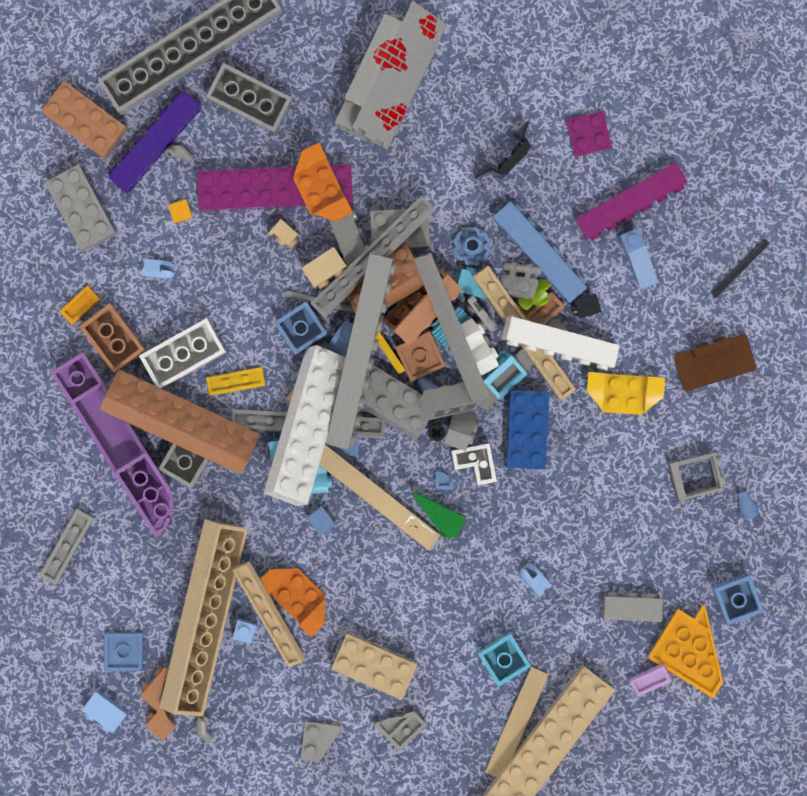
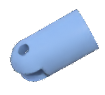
(153, 267)
(538, 582)

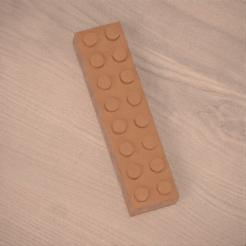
(179, 421)

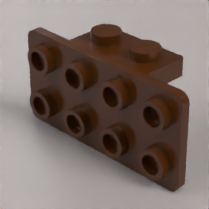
(714, 362)

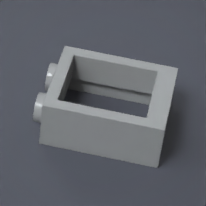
(677, 480)

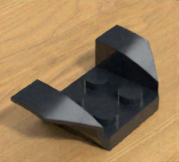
(517, 154)

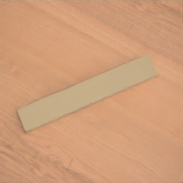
(268, 614)
(517, 721)

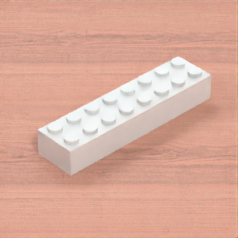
(305, 427)

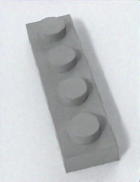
(66, 546)

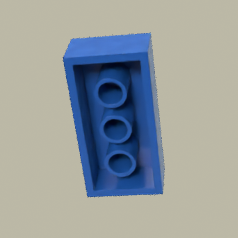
(527, 429)

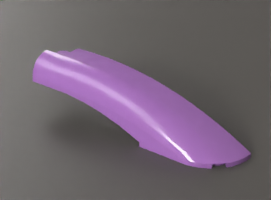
(116, 442)

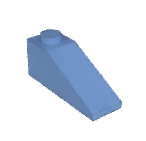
(638, 258)

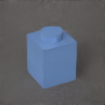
(321, 521)

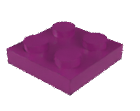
(588, 134)

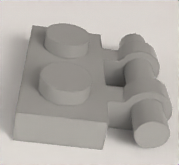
(517, 286)

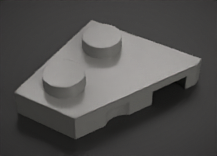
(474, 308)
(317, 740)

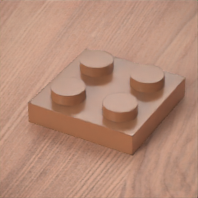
(420, 356)

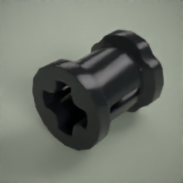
(442, 432)

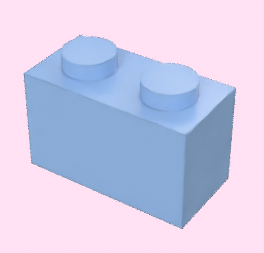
(104, 711)

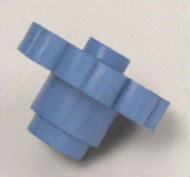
(471, 246)

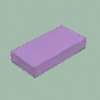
(650, 679)

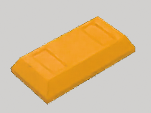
(79, 305)

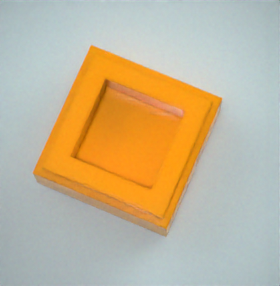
(180, 211)

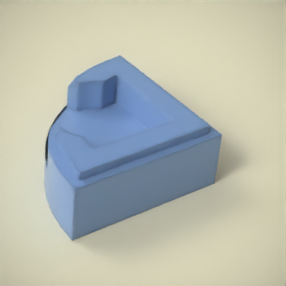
(443, 481)

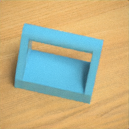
(504, 360)

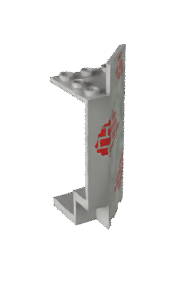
(390, 75)

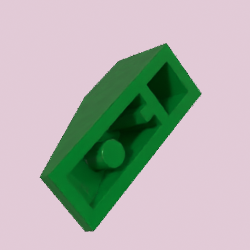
(443, 518)

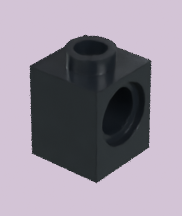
(586, 306)

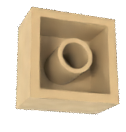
(324, 269)

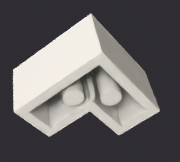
(479, 346)
(480, 458)

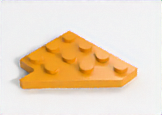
(689, 651)

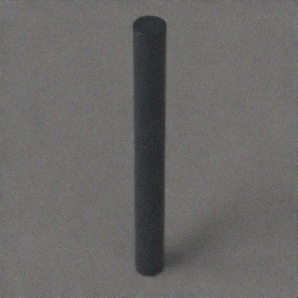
(731, 277)

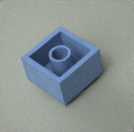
(301, 328)
(737, 599)

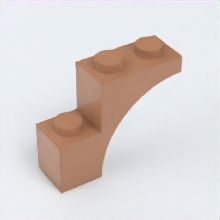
(158, 723)

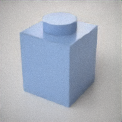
(244, 631)

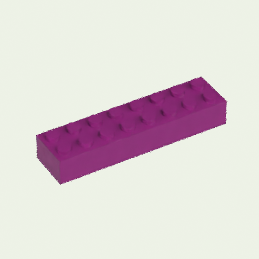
(259, 188)

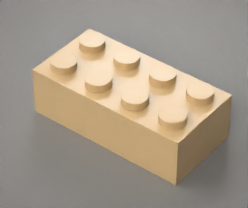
(374, 666)

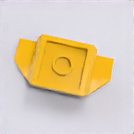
(625, 392)

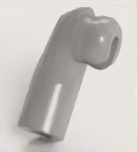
(178, 151)
(201, 729)

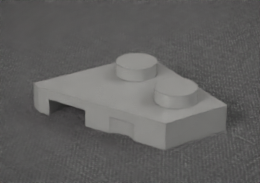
(401, 728)

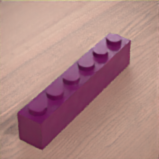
(630, 201)

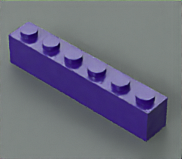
(154, 142)

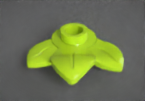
(540, 298)

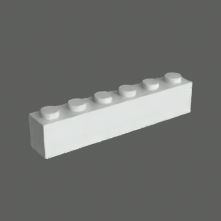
(560, 342)

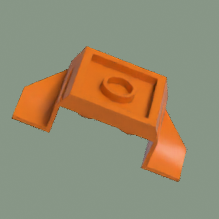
(319, 185)
(297, 596)

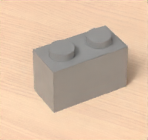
(462, 430)

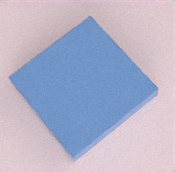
(123, 651)

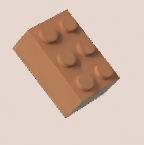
(113, 338)

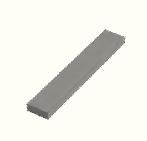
(524, 361)

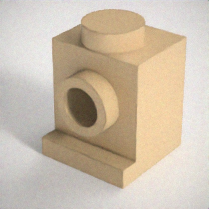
(284, 234)

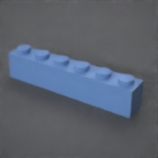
(539, 252)

